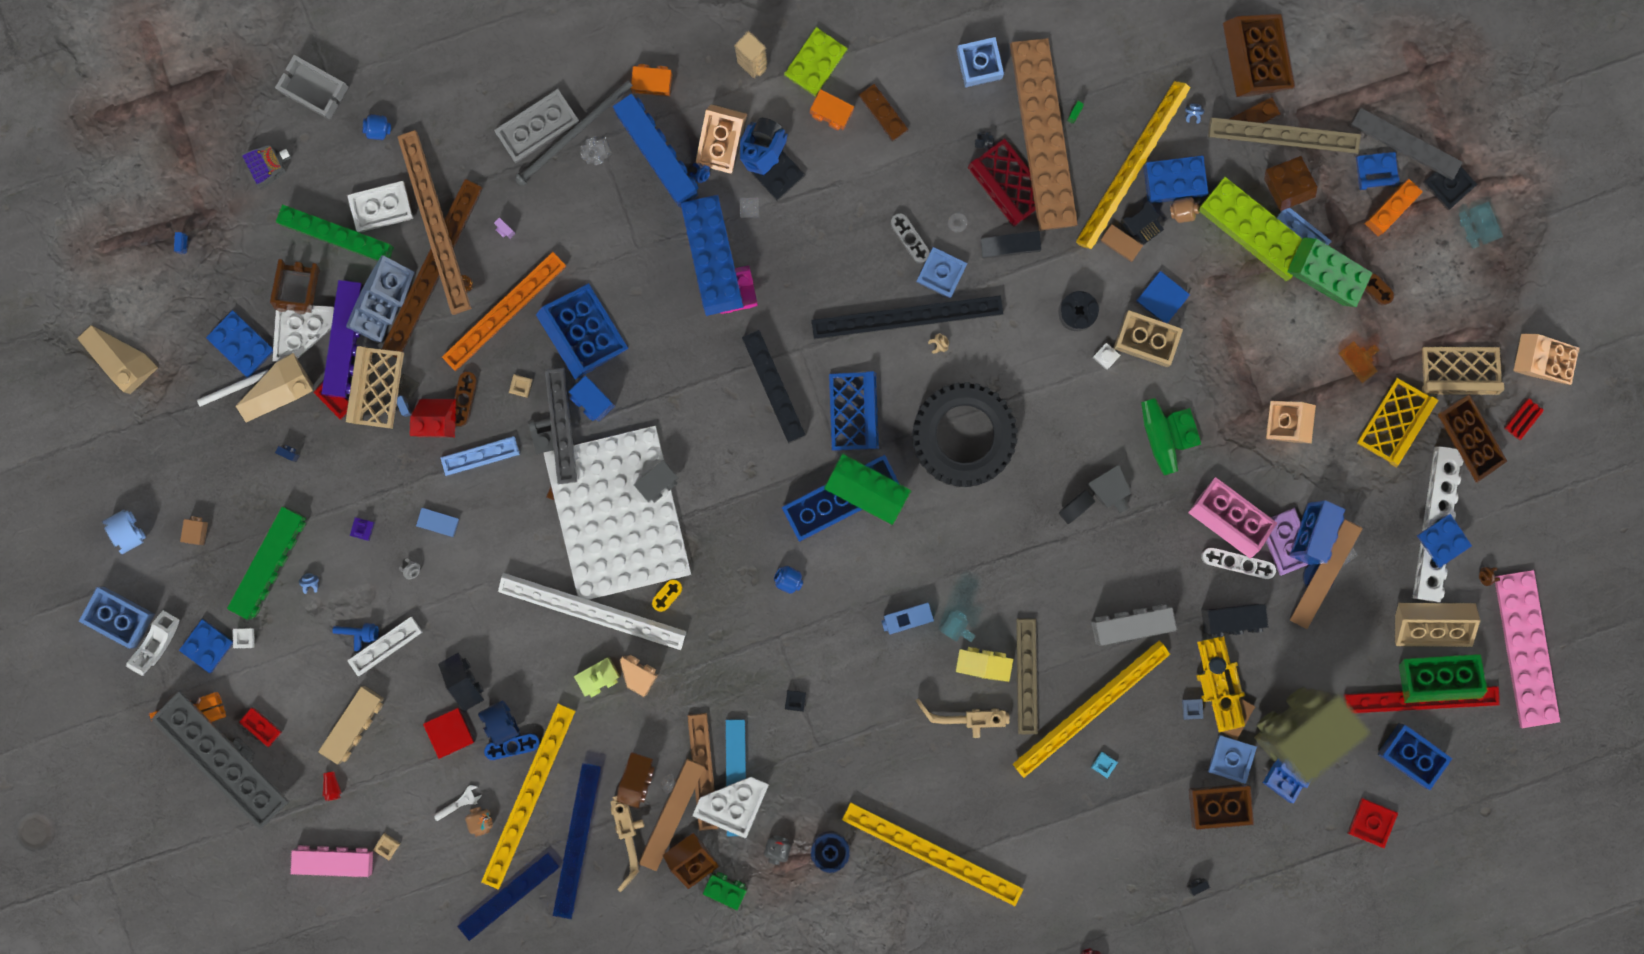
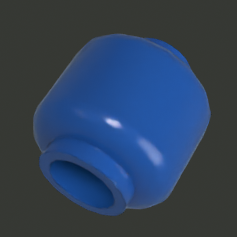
(376, 127)
(788, 579)

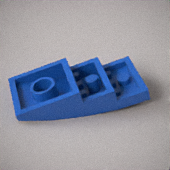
(1284, 782)

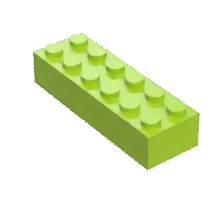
(1252, 226)

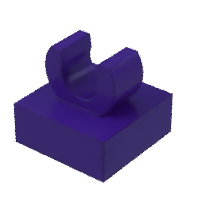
(362, 529)

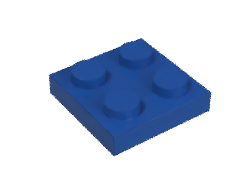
(1444, 540)
(206, 646)

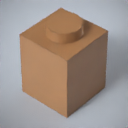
(194, 531)

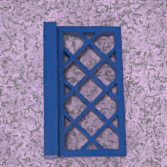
(869, 406)

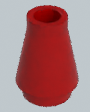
(331, 788)

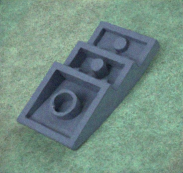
(380, 299)

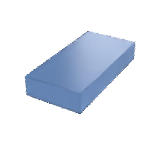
(437, 522)

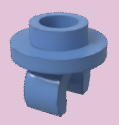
(1194, 110)
(309, 580)

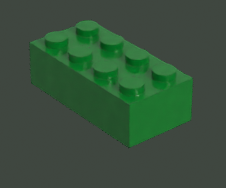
(1329, 272)
(1442, 678)

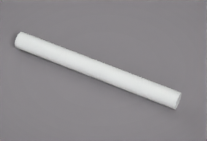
(232, 388)

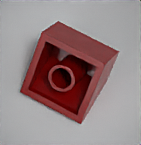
(433, 418)

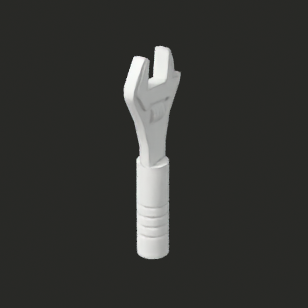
(466, 798)

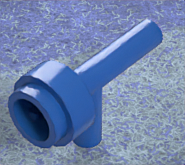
(367, 633)

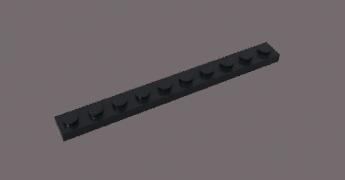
(907, 317)

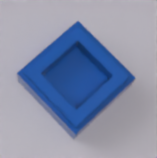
(180, 243)

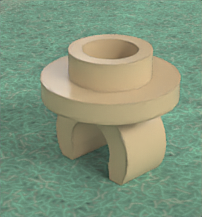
(941, 341)

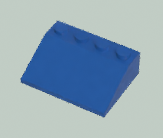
(581, 331)

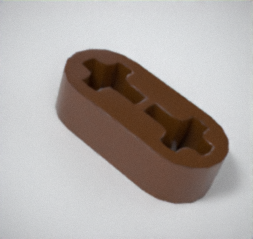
(1375, 294)

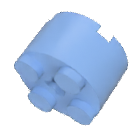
(123, 531)

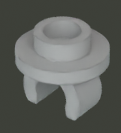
(411, 570)

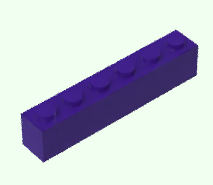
(342, 342)

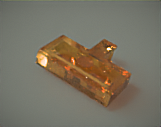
(1359, 360)

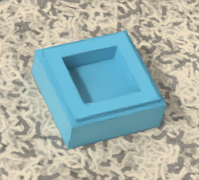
(1104, 764)

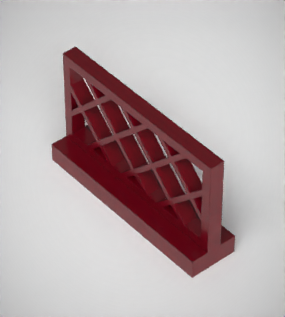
(994, 188)

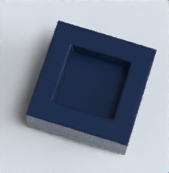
(287, 452)

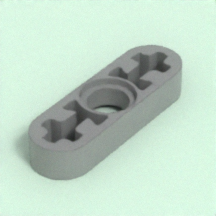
(906, 223)

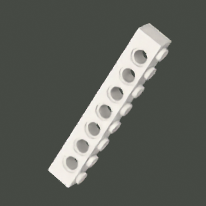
(1432, 514)

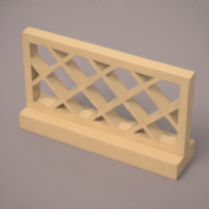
(361, 381)
(1464, 386)

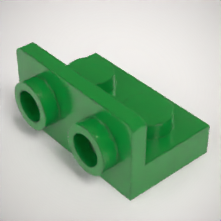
(725, 891)

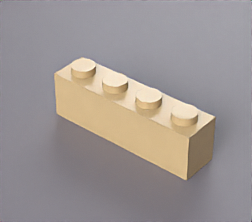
(751, 55)
(351, 724)

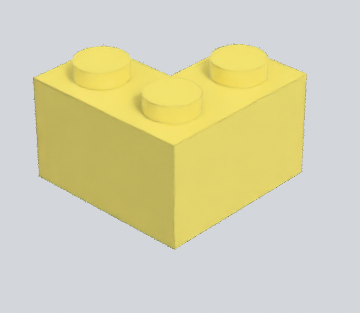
(984, 664)

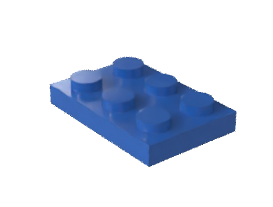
(240, 344)

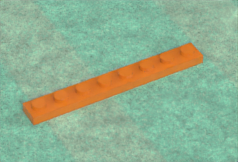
(504, 311)

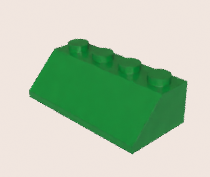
(867, 489)

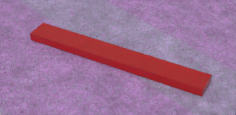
(1395, 701)

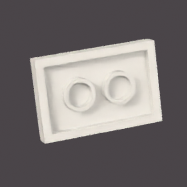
(380, 206)

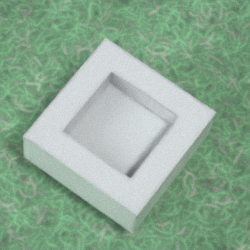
(1106, 356)
(243, 638)

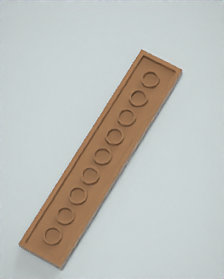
(1043, 134)

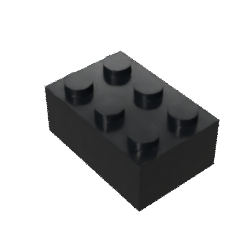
(1235, 620)

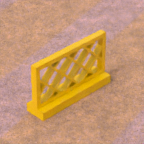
(1412, 430)

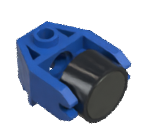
(760, 158)

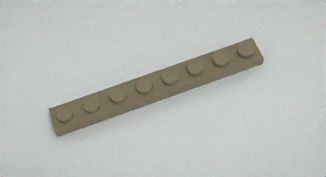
(1284, 135)

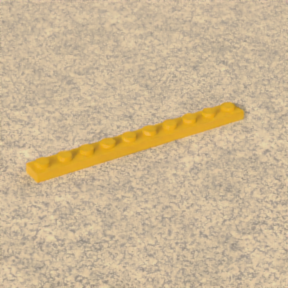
(1133, 164)
(1091, 709)
(528, 796)
(932, 854)

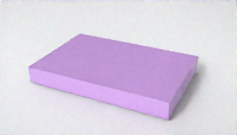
(1282, 540)

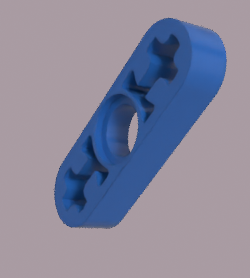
(525, 738)

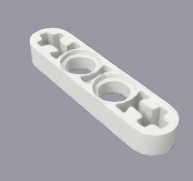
(1238, 563)

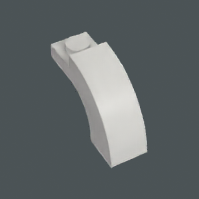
(155, 644)

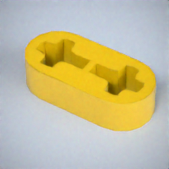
(663, 592)

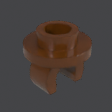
(1487, 576)

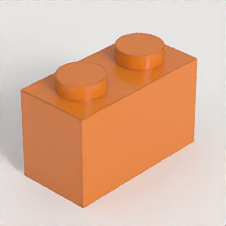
(651, 80)
(831, 110)

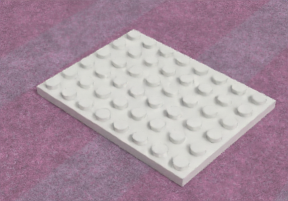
(606, 523)

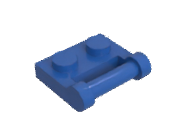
(1377, 164)

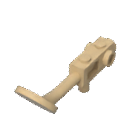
(973, 719)
(626, 829)

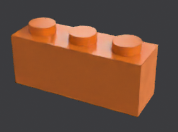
(1393, 207)

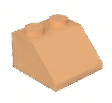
(1291, 421)

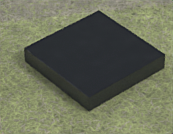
(1450, 191)

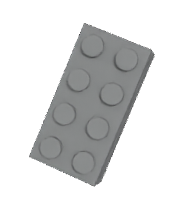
(1133, 626)

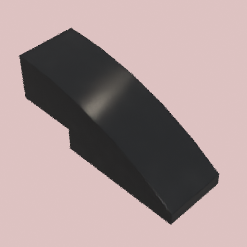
(1011, 244)

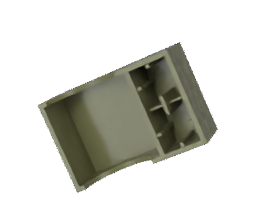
(1310, 733)

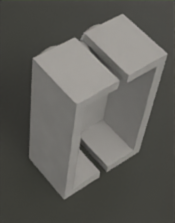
(312, 87)

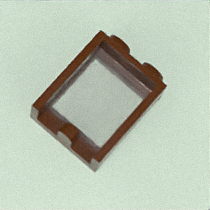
(294, 287)

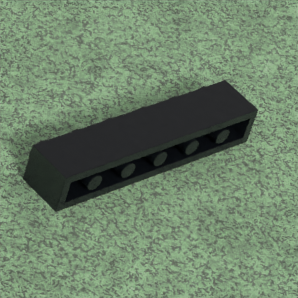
(773, 386)

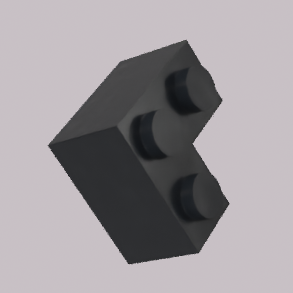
(461, 681)

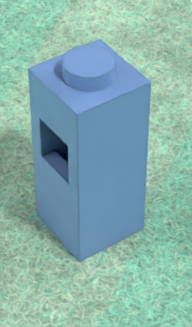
(907, 618)

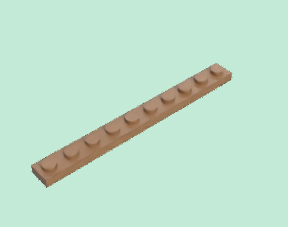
(434, 222)

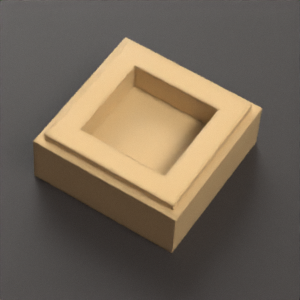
(520, 386)
(386, 846)

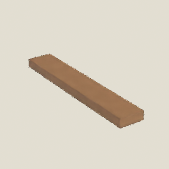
(1326, 575)
(702, 754)
(671, 814)

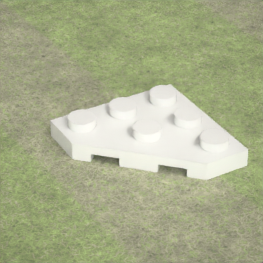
(299, 332)
(733, 806)

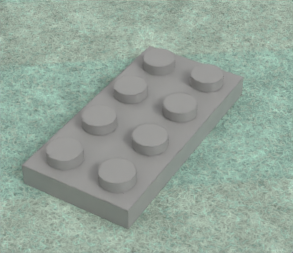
(536, 126)

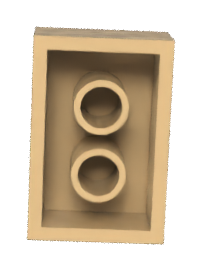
(1148, 338)

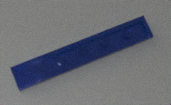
(508, 896)

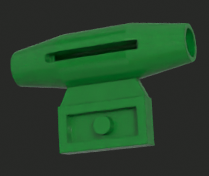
(1168, 434)

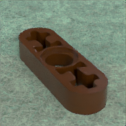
(472, 386)

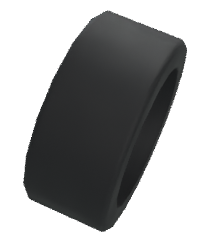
(1076, 507)

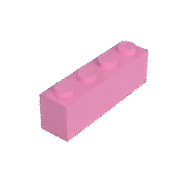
(331, 862)

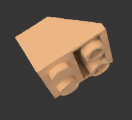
(638, 677)

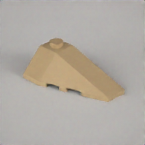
(119, 360)
(278, 387)

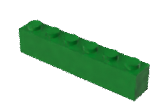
(333, 234)
(267, 563)

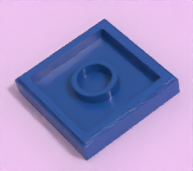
(1163, 297)

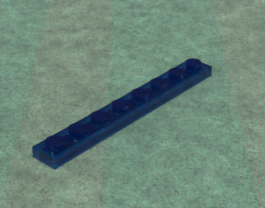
(577, 841)

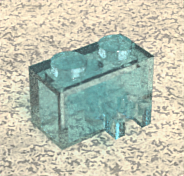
(955, 625)

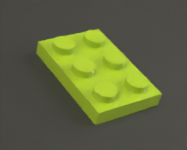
(815, 62)

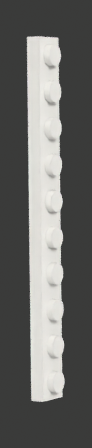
(592, 611)

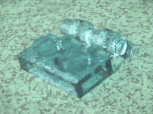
(1485, 223)

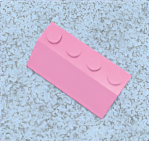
(1233, 518)

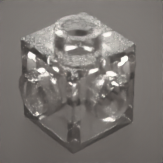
(595, 150)

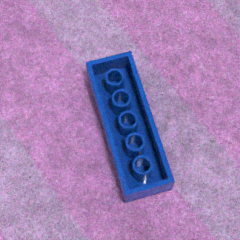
(653, 147)
(711, 255)
(823, 509)

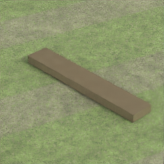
(1026, 676)

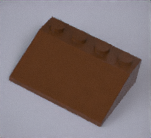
(1258, 54)
(1472, 437)

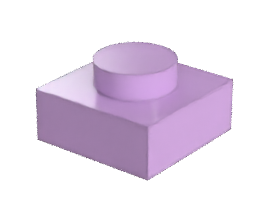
(503, 229)

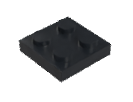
(780, 177)

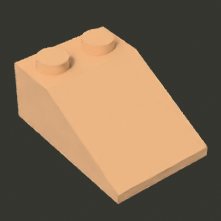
(720, 138)

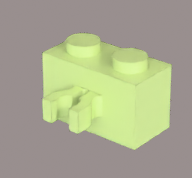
(597, 676)

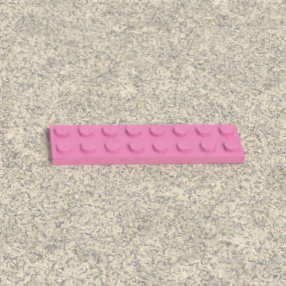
(1527, 649)

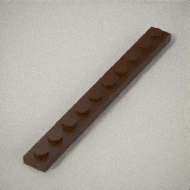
(428, 274)

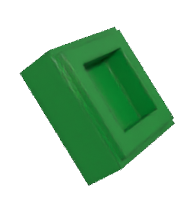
(1075, 112)

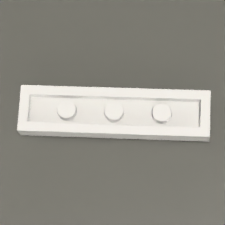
(385, 646)

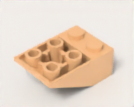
(1546, 358)

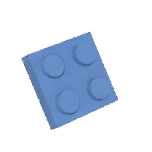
(941, 272)
(1232, 759)

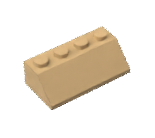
(1436, 624)

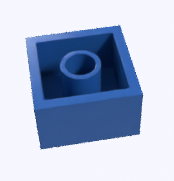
(589, 396)

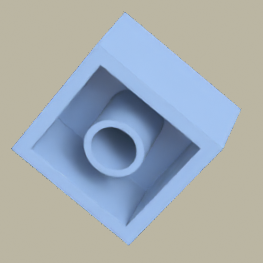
(980, 62)

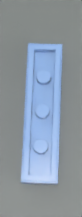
(480, 456)

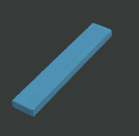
(735, 753)

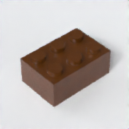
(1221, 806)

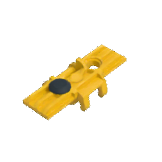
(1214, 683)

